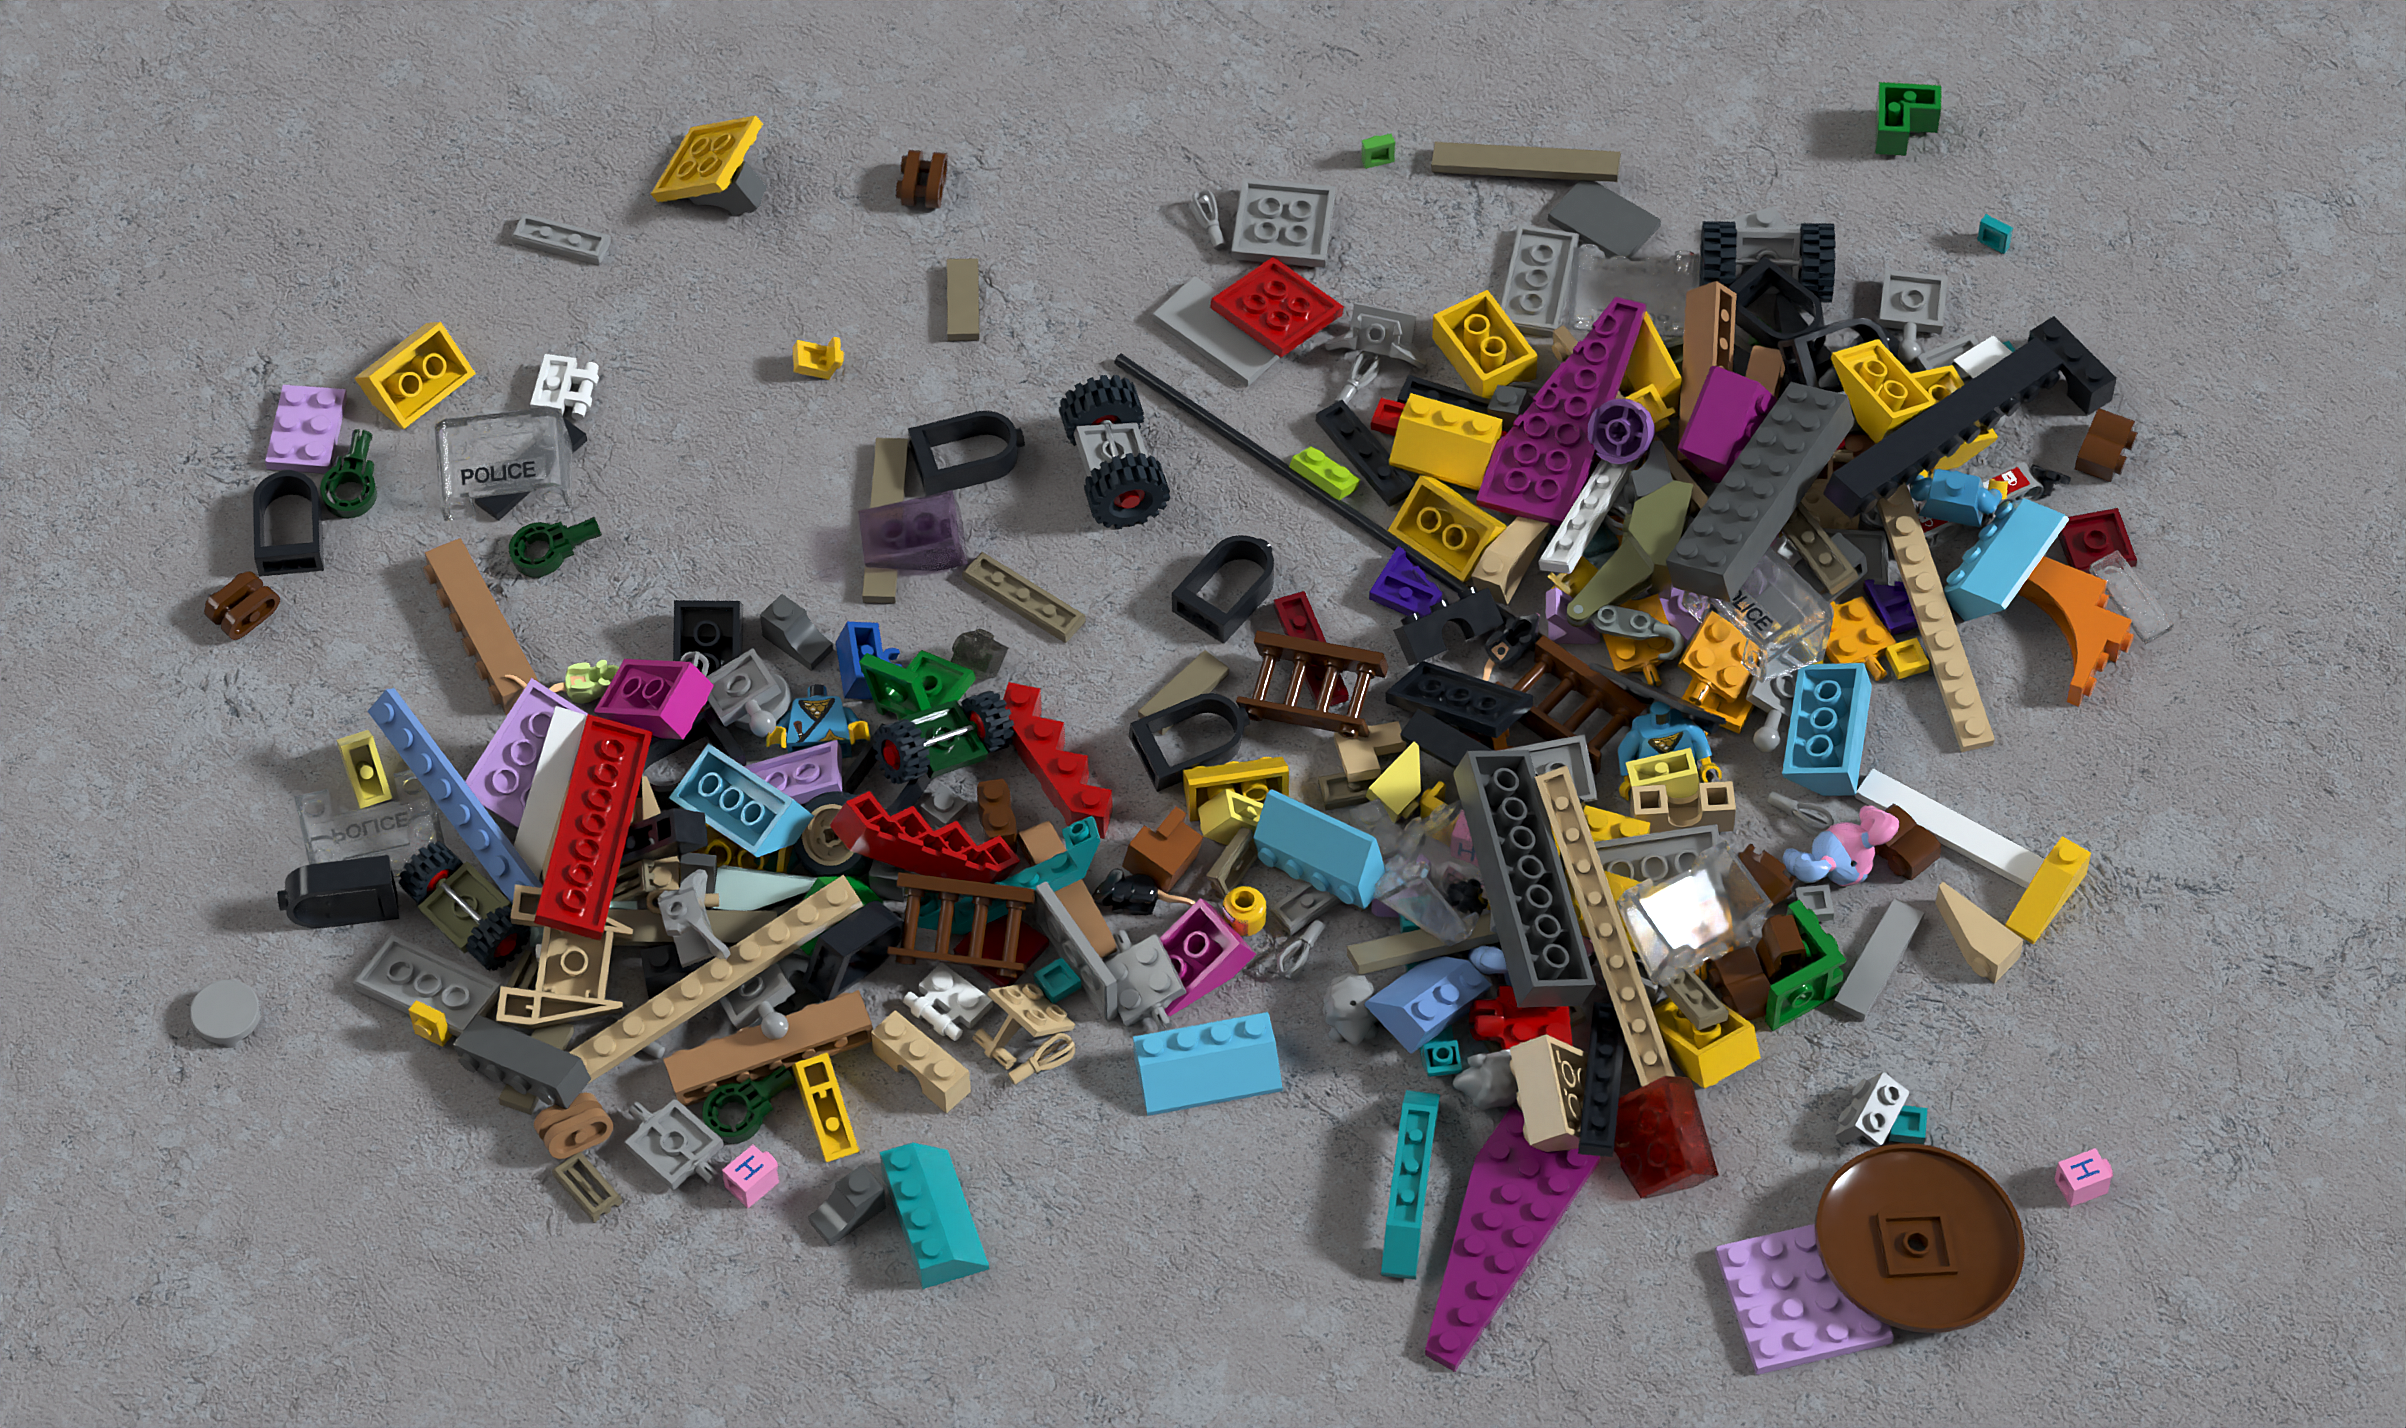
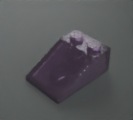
(914, 534)

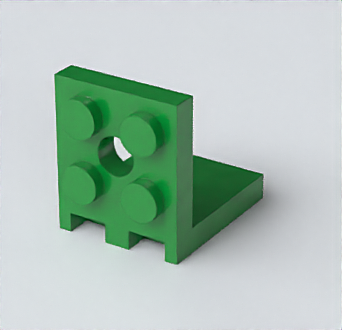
(903, 689)
(1813, 983)

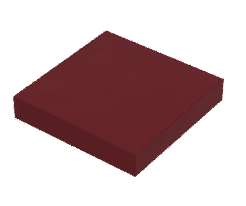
(2094, 536)
(1029, 948)

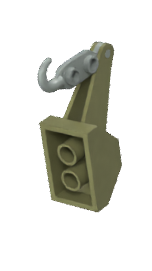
(1638, 566)

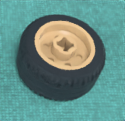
(821, 848)

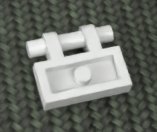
(555, 384)
(952, 994)

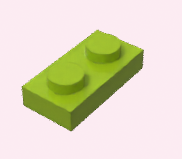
(1325, 473)

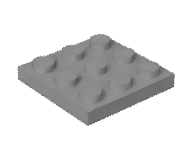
(1283, 222)

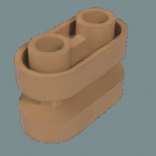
(575, 1128)

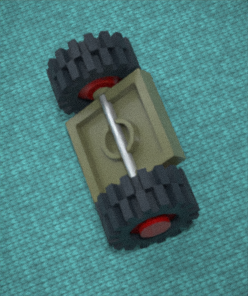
(463, 906)

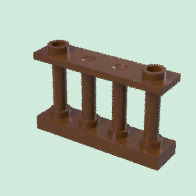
(1305, 654)
(1576, 676)
(982, 896)

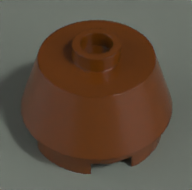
(1768, 873)

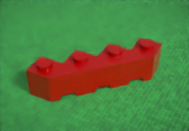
(1060, 772)
(912, 845)

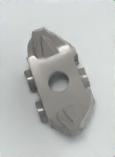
(1382, 333)
(688, 921)

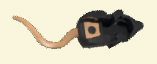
(1508, 645)
(1132, 892)

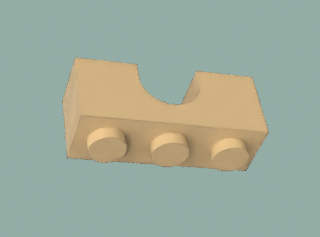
(1708, 806)
(904, 1045)

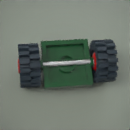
(943, 738)

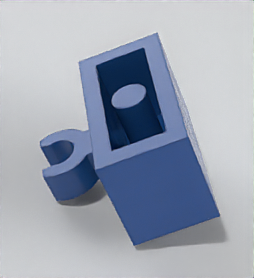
(851, 646)

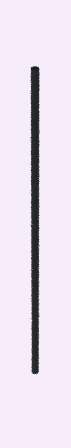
(1284, 470)

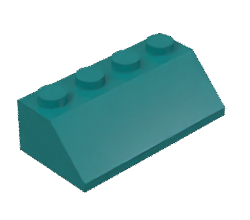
(932, 1213)

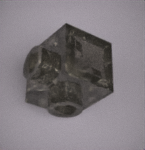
(979, 653)

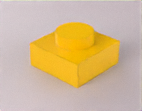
(1907, 658)

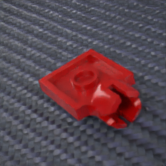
(1507, 1024)

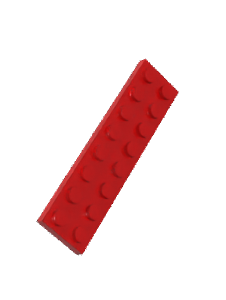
(593, 828)

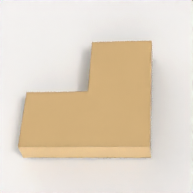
(1361, 754)

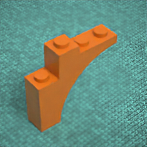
(2078, 608)

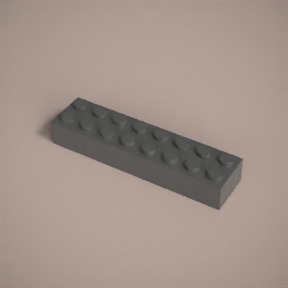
(1760, 492)
(1524, 879)

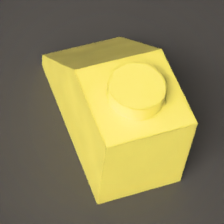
(364, 768)
(1672, 769)
(1399, 785)
(1226, 814)

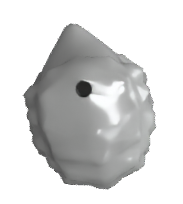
(1346, 1009)
(1488, 1080)

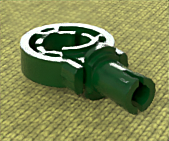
(351, 470)
(560, 540)
(753, 1095)

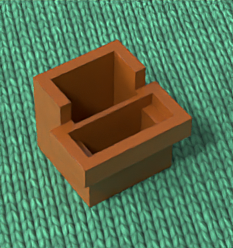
(1164, 853)

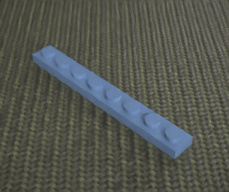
(451, 793)

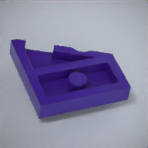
(1404, 587)
(1891, 605)

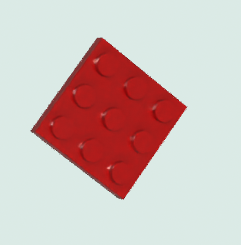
(1276, 307)

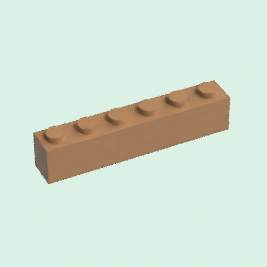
(1707, 343)
(479, 621)
(749, 1053)

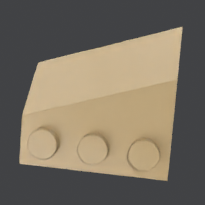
(1550, 1091)

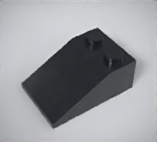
(708, 628)

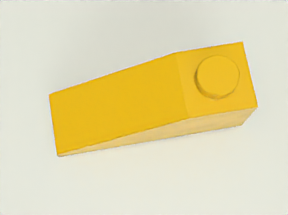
(2049, 889)
(825, 1106)

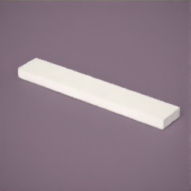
(1585, 516)
(548, 787)
(1953, 829)

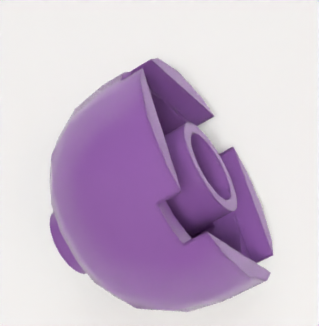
(1621, 430)

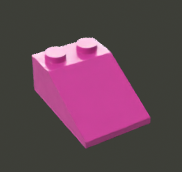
(656, 696)
(1203, 952)

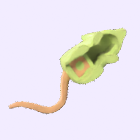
(582, 681)

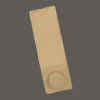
(1509, 558)
(1982, 939)

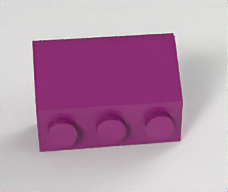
(1724, 421)

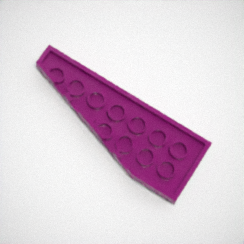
(1547, 452)
(1505, 1219)

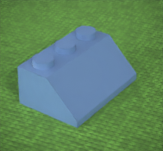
(1428, 999)

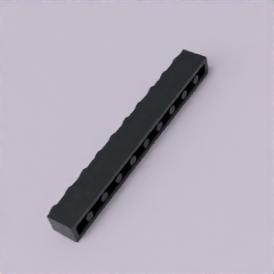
(1943, 428)

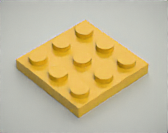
(707, 159)

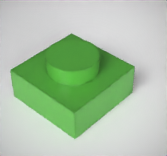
(1378, 151)

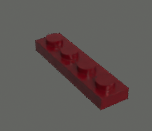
(1300, 621)

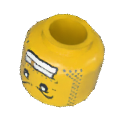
(1245, 910)

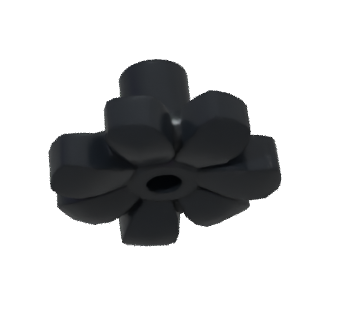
(2049, 478)
(1467, 896)

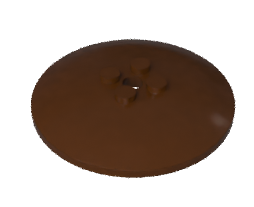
(1925, 1196)

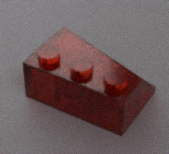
(1663, 1138)

